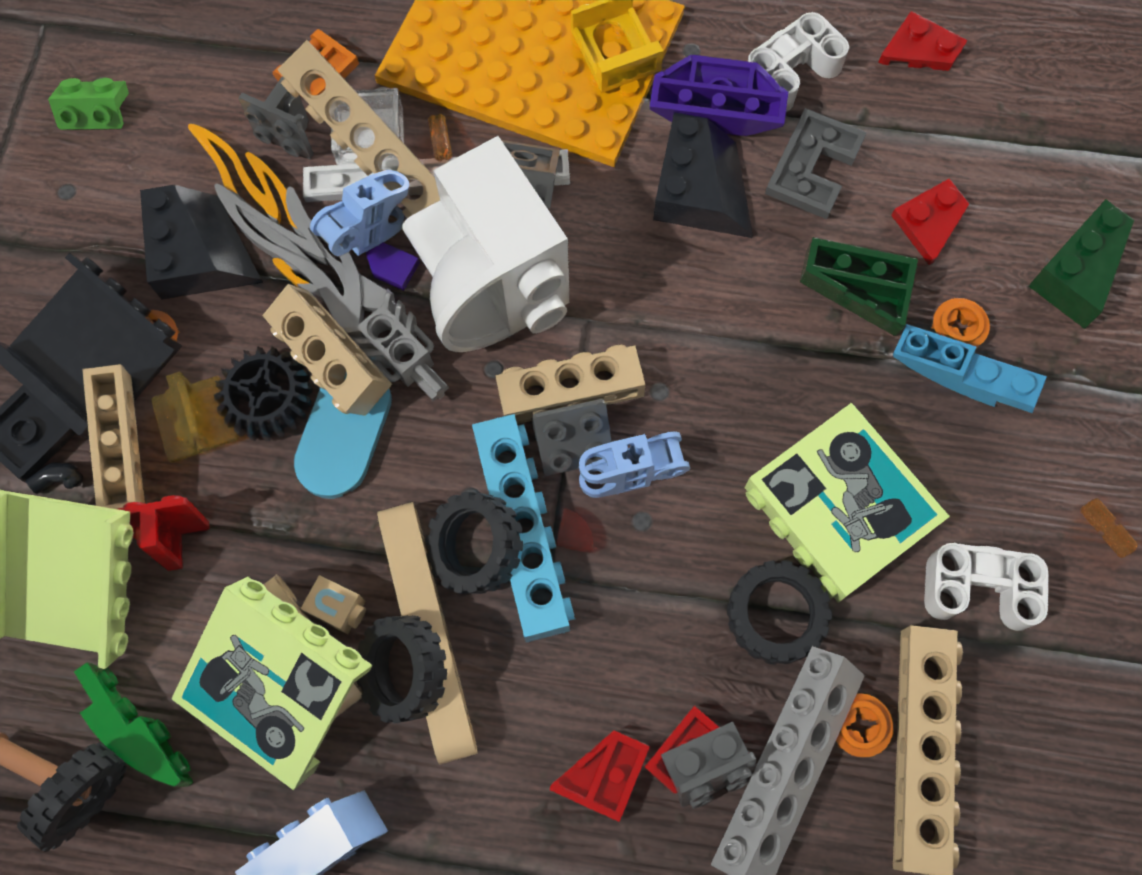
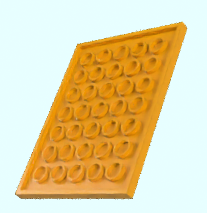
(524, 68)

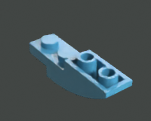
(968, 373)

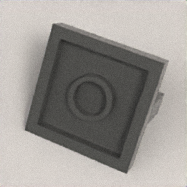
(538, 166)

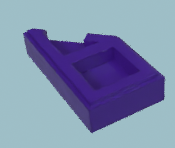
(392, 265)

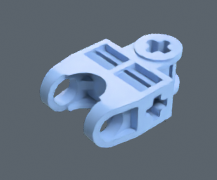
(363, 214)
(642, 462)

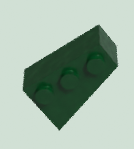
(1085, 267)
(862, 281)

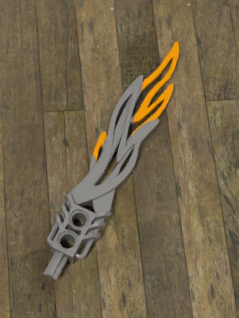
(290, 259)

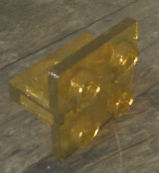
(190, 418)

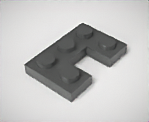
(793, 176)

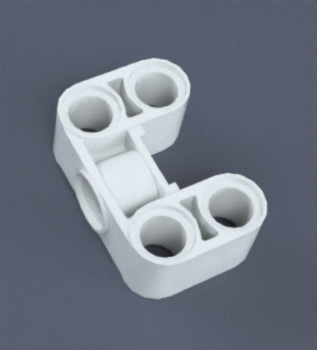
(804, 41)
(992, 569)

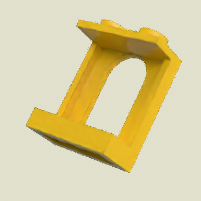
(623, 68)

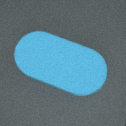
(338, 446)

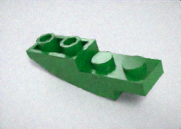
(136, 741)

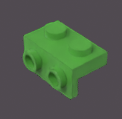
(88, 104)

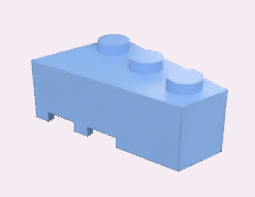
(320, 841)

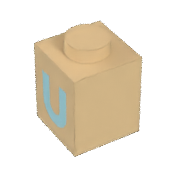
(334, 605)

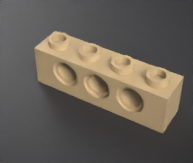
(310, 331)
(618, 360)
(113, 436)

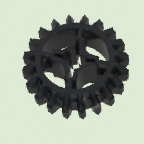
(265, 369)

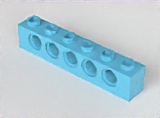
(493, 439)

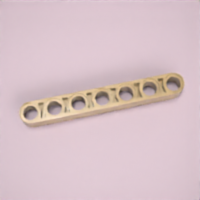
(418, 596)

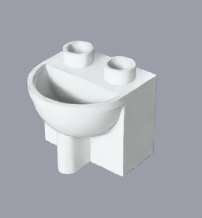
(490, 251)

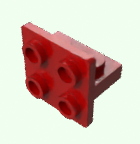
(160, 527)

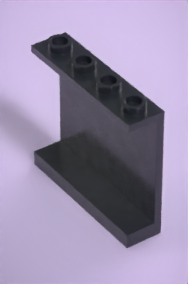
(86, 328)

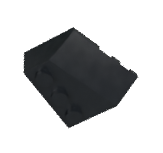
(702, 179)
(191, 243)

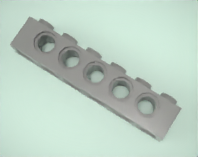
(789, 766)

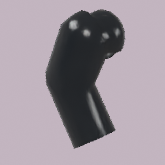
(55, 473)

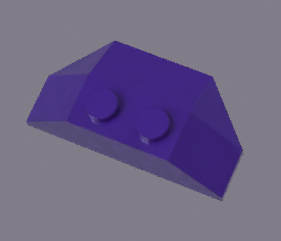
(729, 92)

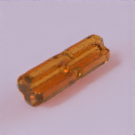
(439, 137)
(1114, 535)

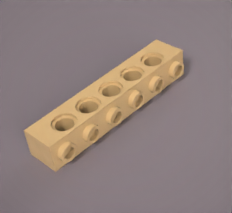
(309, 64)
(912, 766)

